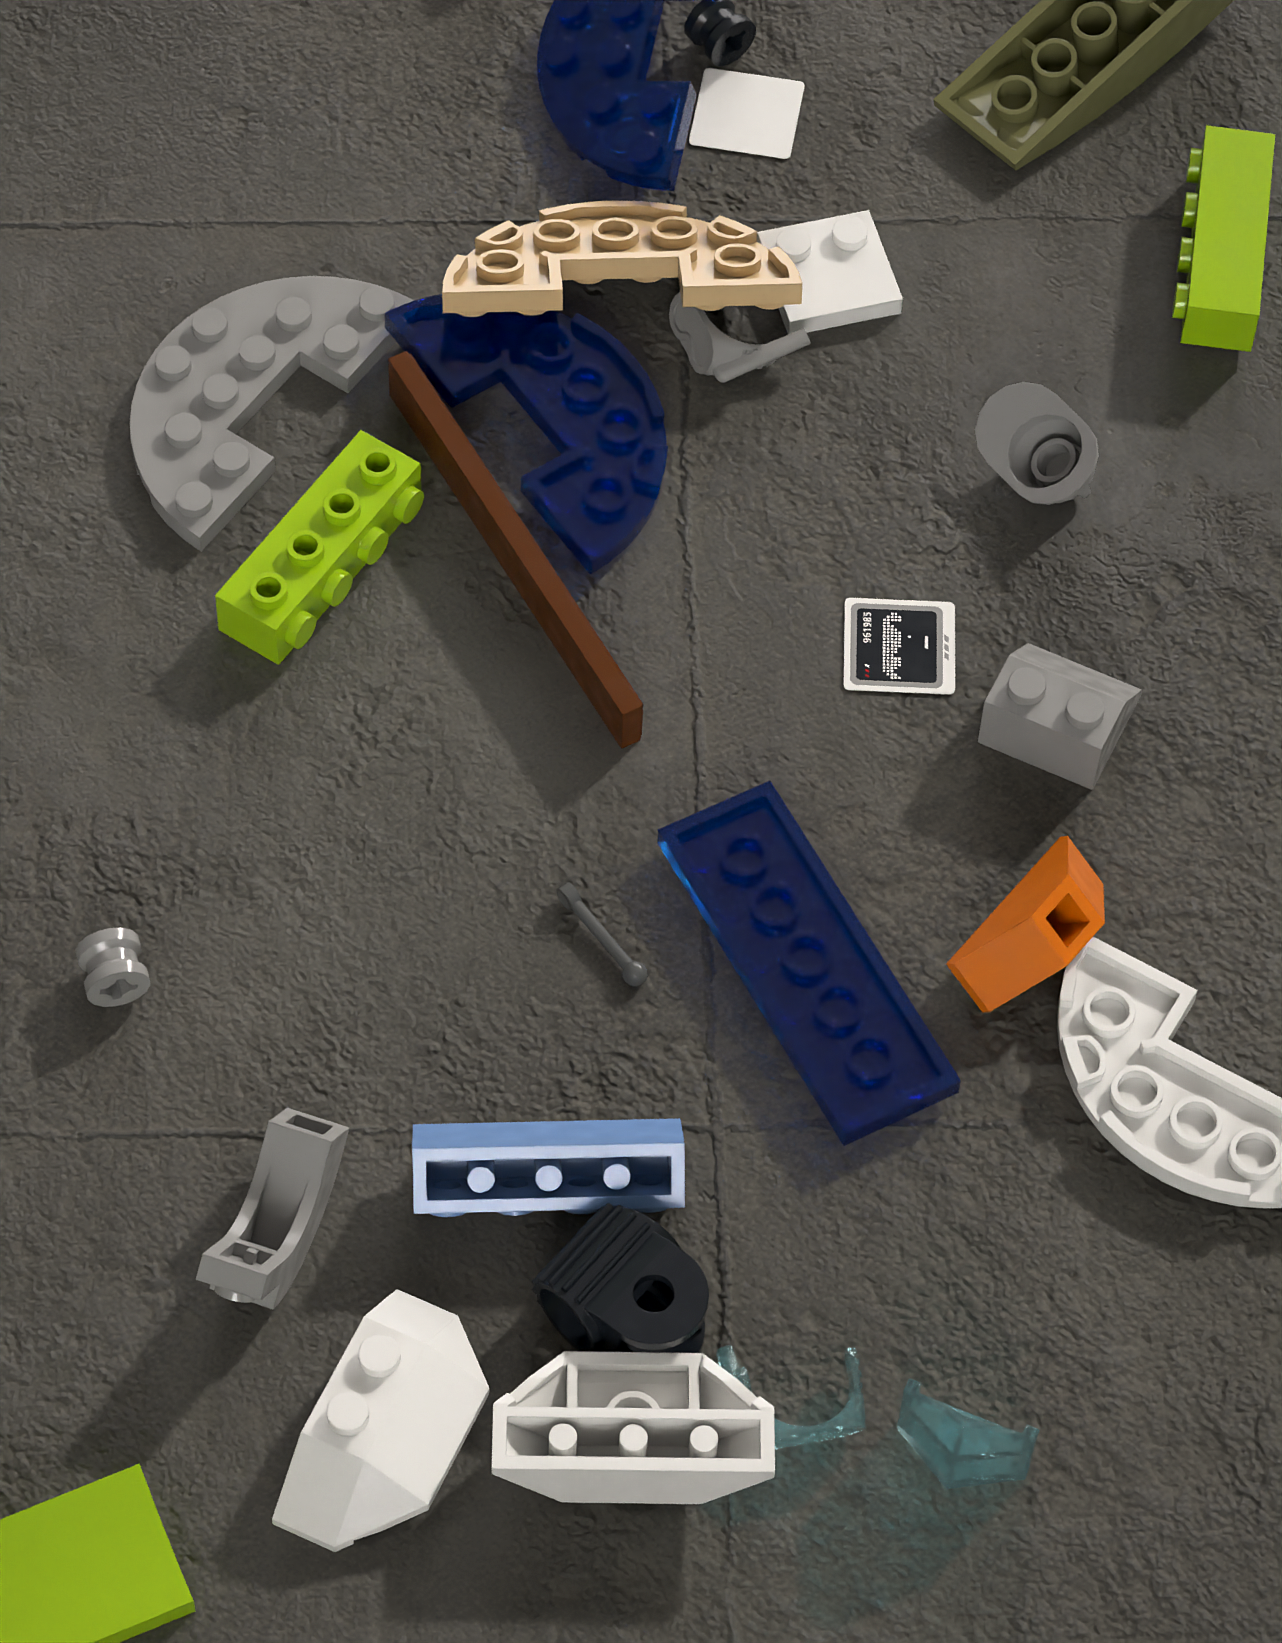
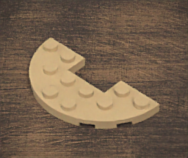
(618, 240)

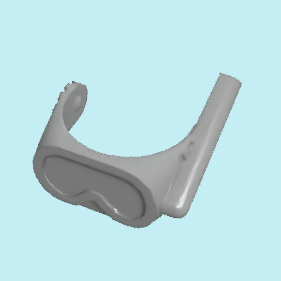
(720, 355)

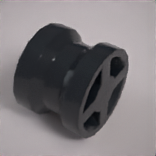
(720, 30)

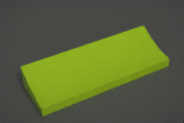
(89, 1566)

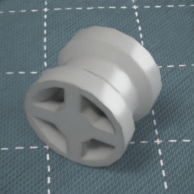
(112, 967)

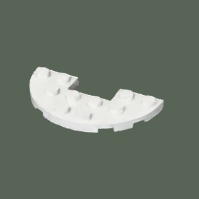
(1157, 1099)

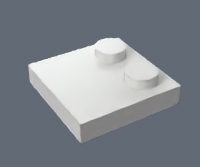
(840, 270)

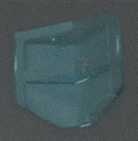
(962, 1446)

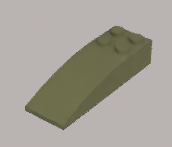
(1067, 69)

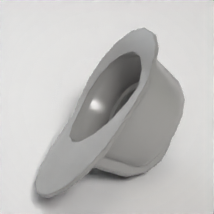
(1037, 443)

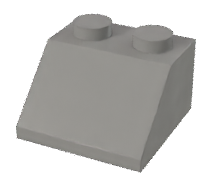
(1056, 714)

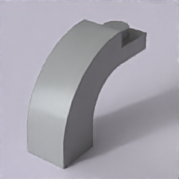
(280, 1211)

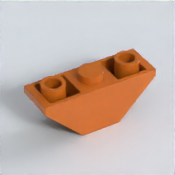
(1032, 929)

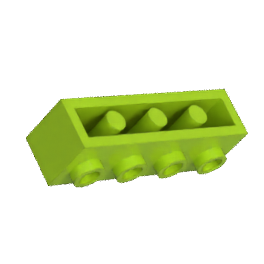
(1226, 238)
(320, 548)

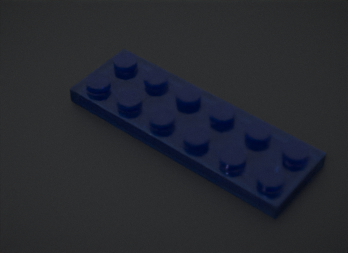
(808, 963)

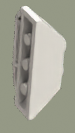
(383, 1425)
(633, 1430)

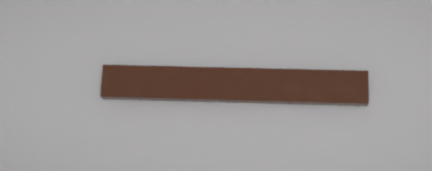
(516, 550)

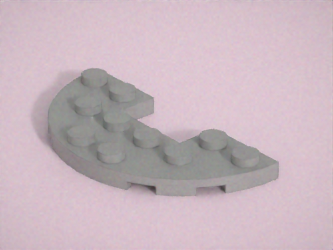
(223, 369)

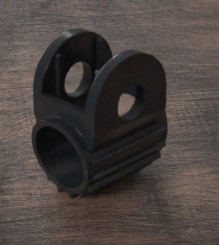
(625, 1288)

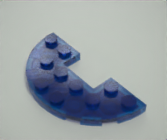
(597, 92)
(578, 391)

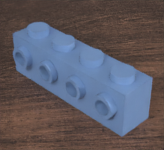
(548, 1166)

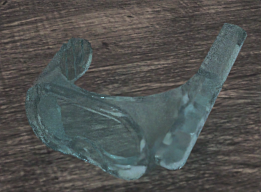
(847, 1422)

